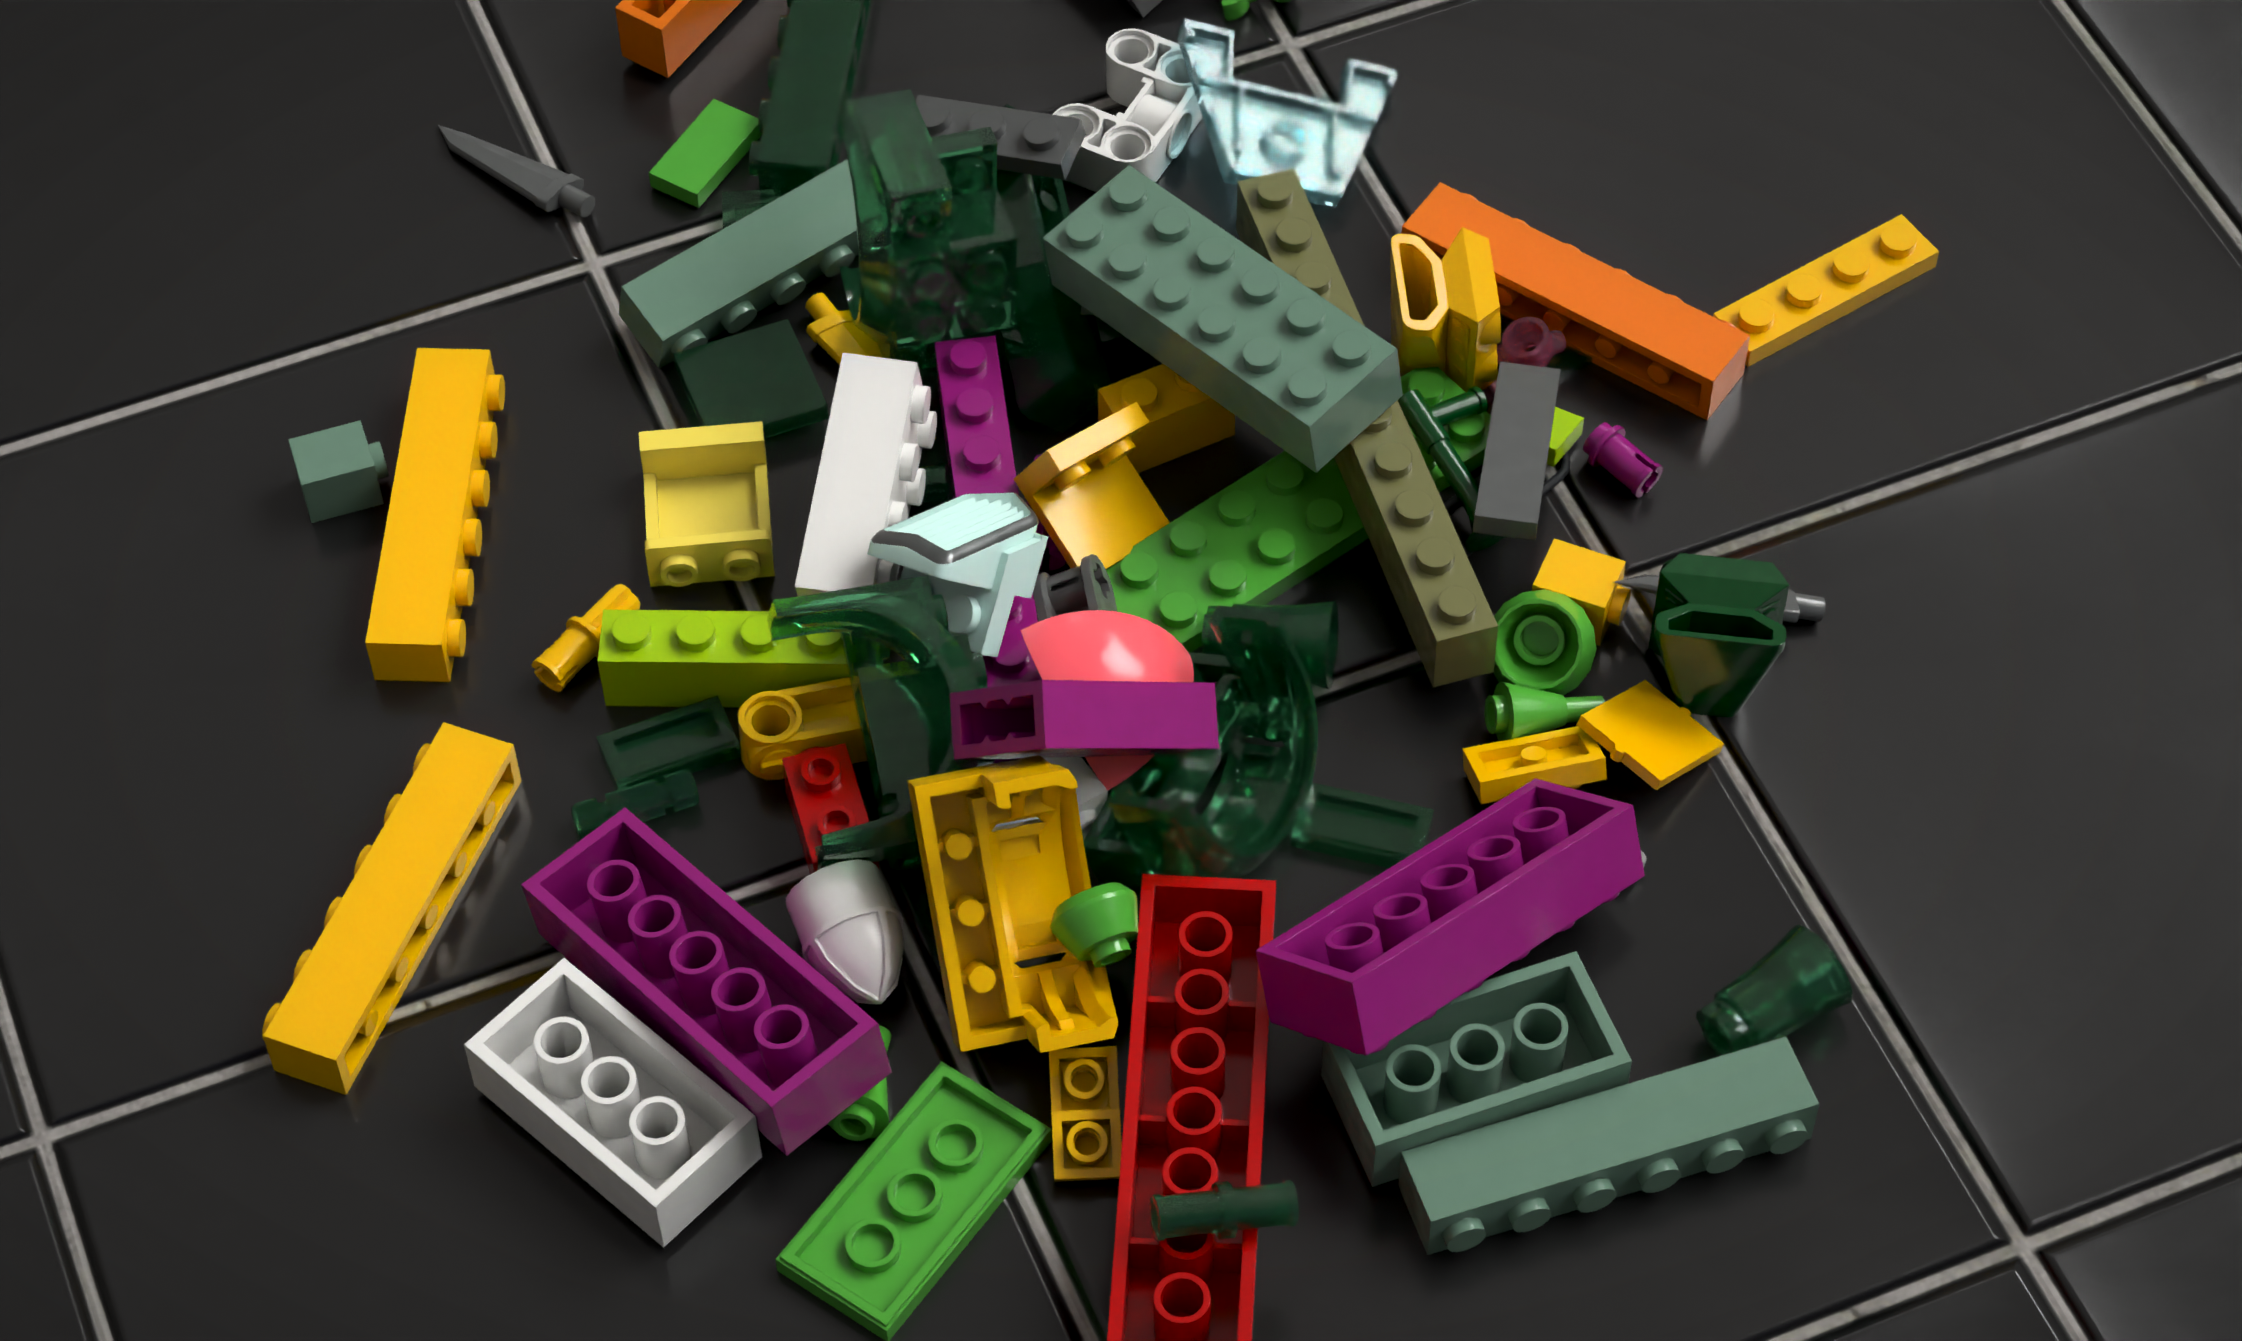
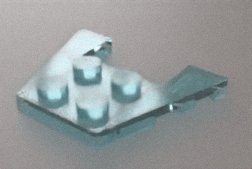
(1276, 130)

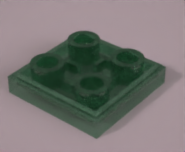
(753, 380)

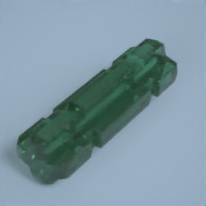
(643, 799)

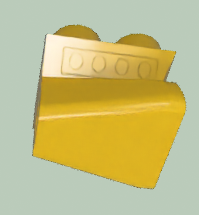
(1446, 308)

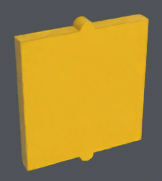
(1650, 734)

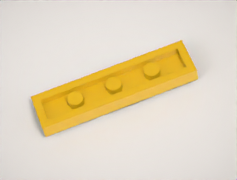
(1830, 287)

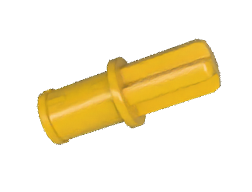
(580, 640)

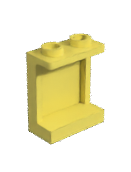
(706, 504)

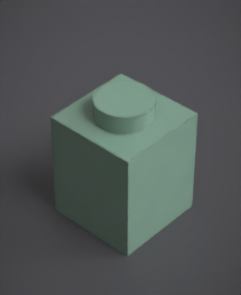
(338, 470)

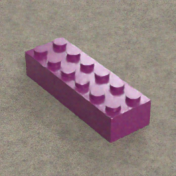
(1450, 916)
(708, 978)

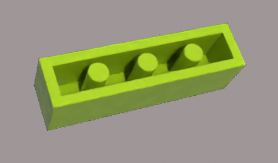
(696, 655)

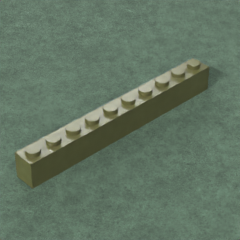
(1383, 463)

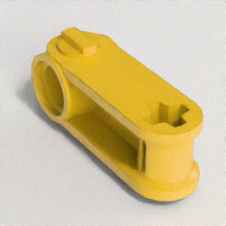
(800, 719)

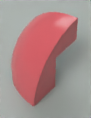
(1107, 648)

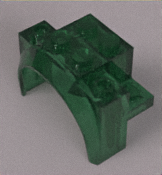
(928, 230)
(898, 704)

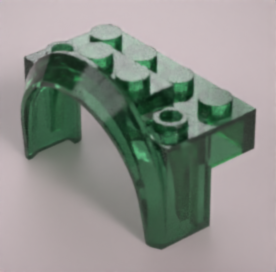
(1263, 789)

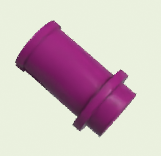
(1621, 458)

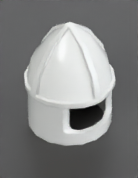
(849, 929)

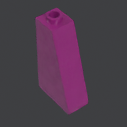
(1083, 719)

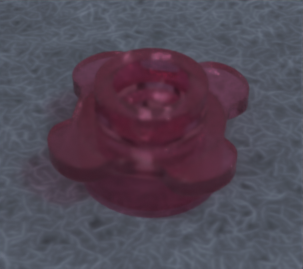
(1528, 333)

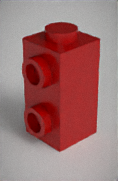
(822, 795)

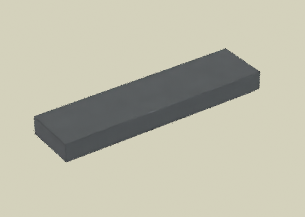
(1516, 451)

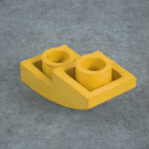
(1085, 1113)

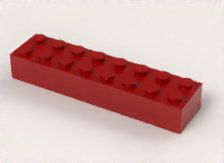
(1192, 1105)

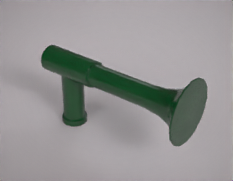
(1428, 425)

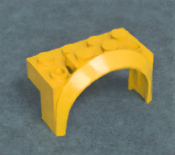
(996, 901)

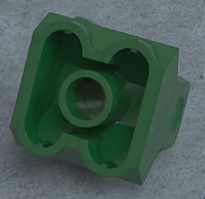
(1718, 629)

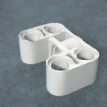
(1161, 112)

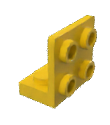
(1092, 493)

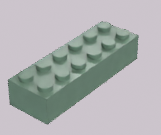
(1224, 318)

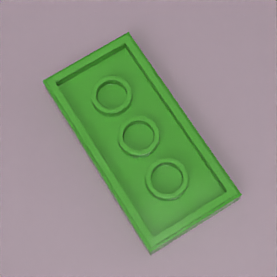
(914, 1201)

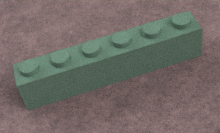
(744, 268)
(1607, 1146)

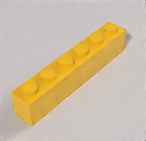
(433, 516)
(391, 908)

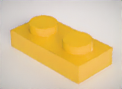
(1556, 756)

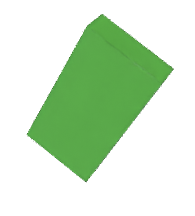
(705, 153)

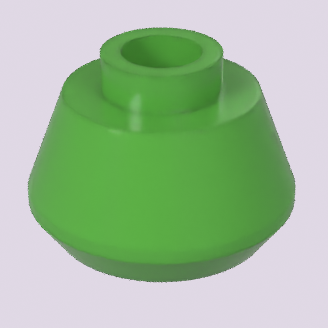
(1098, 923)

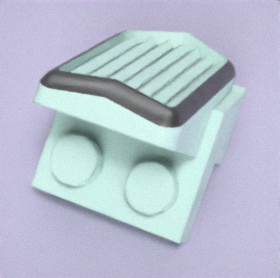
(975, 555)

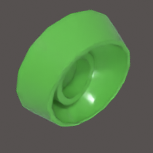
(1543, 642)

